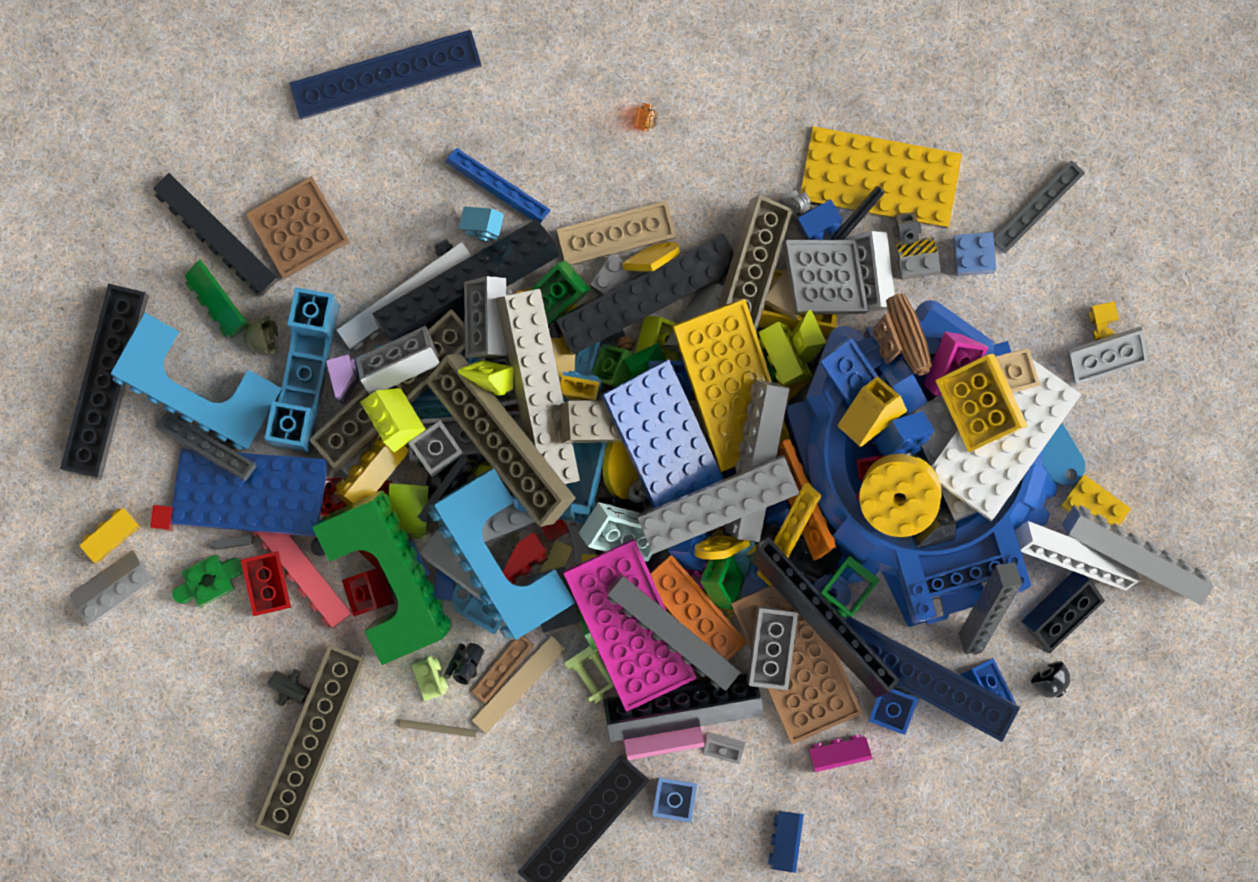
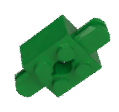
(207, 581)

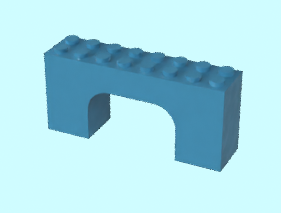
(312, 333)
(143, 369)
(461, 521)

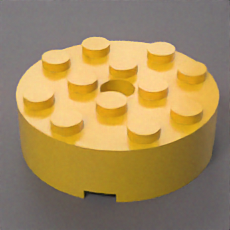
(897, 514)

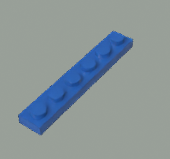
(497, 185)

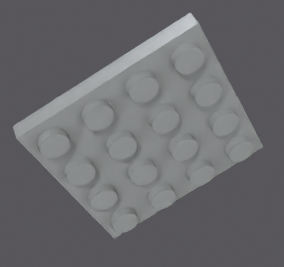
(825, 276)

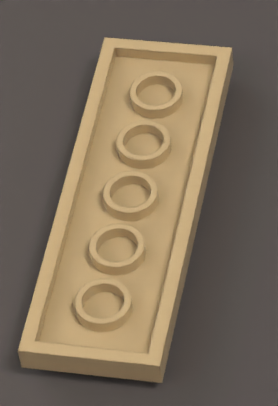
(616, 233)

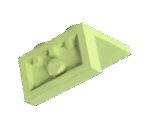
(429, 678)

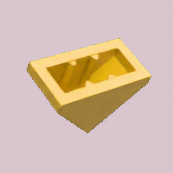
(579, 389)

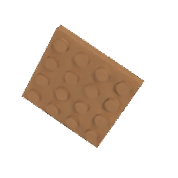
(297, 228)

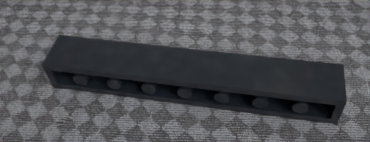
(216, 234)

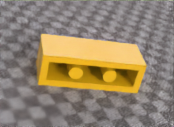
(109, 535)

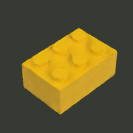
(1096, 499)

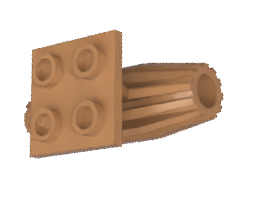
(902, 333)

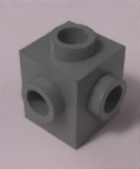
(907, 228)

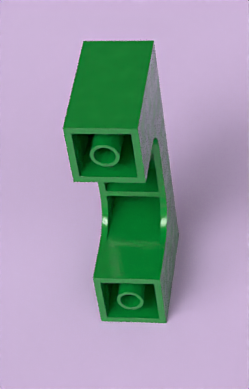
(376, 529)

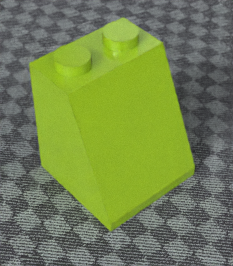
(408, 503)

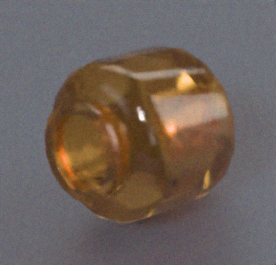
(644, 117)

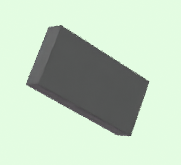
(232, 542)

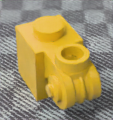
(1100, 316)

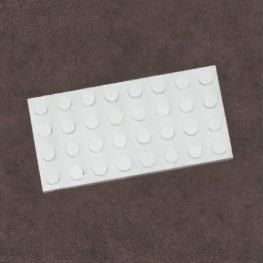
(993, 471)

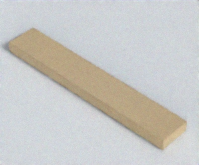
(518, 684)

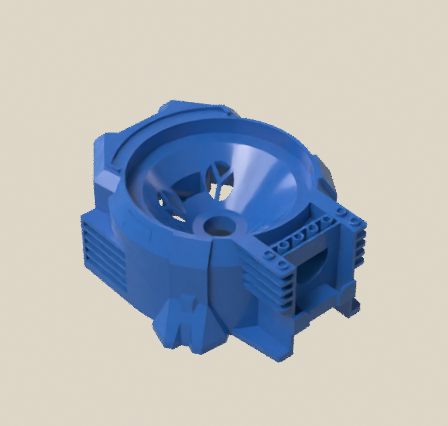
(912, 574)

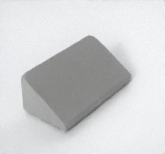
(723, 748)

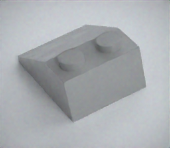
(611, 275)

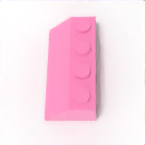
(664, 743)

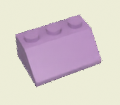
(343, 376)

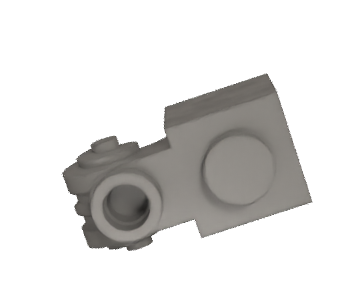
(798, 202)

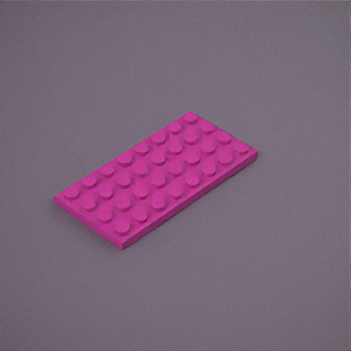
(633, 657)

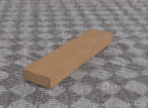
(502, 669)

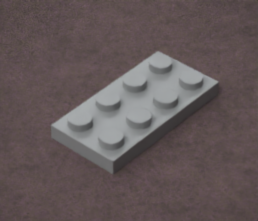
(1108, 355)

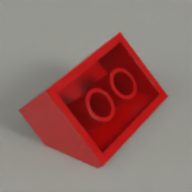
(265, 583)

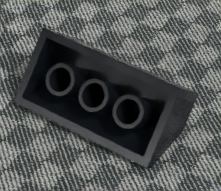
(1063, 610)

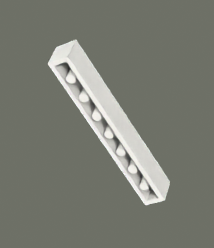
(364, 325)
(1074, 555)

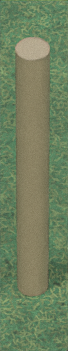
(437, 728)

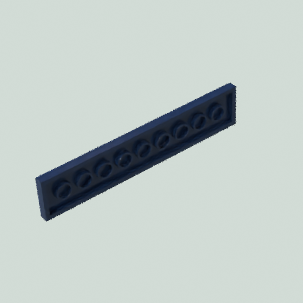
(385, 74)
(940, 684)

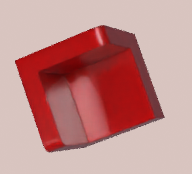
(161, 517)
(555, 530)

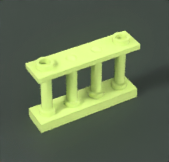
(577, 664)

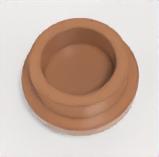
(625, 343)

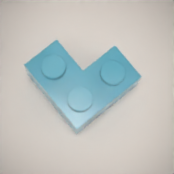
(481, 222)

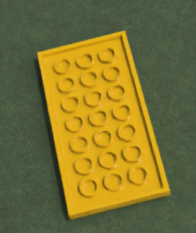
(912, 176)
(722, 364)

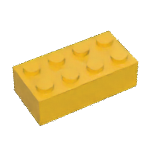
(370, 472)

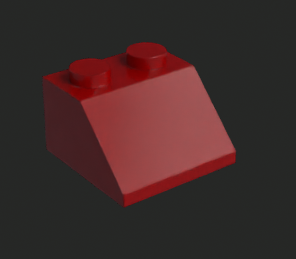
(367, 591)

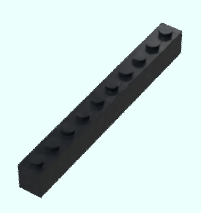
(822, 617)

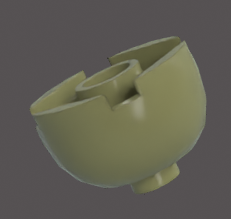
(261, 332)

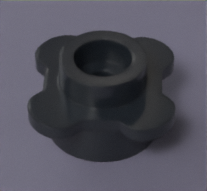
(442, 248)

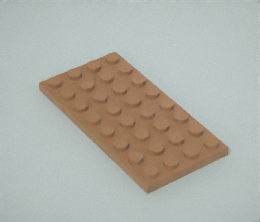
(818, 685)

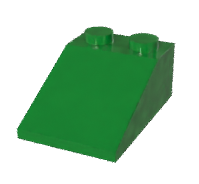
(561, 290)

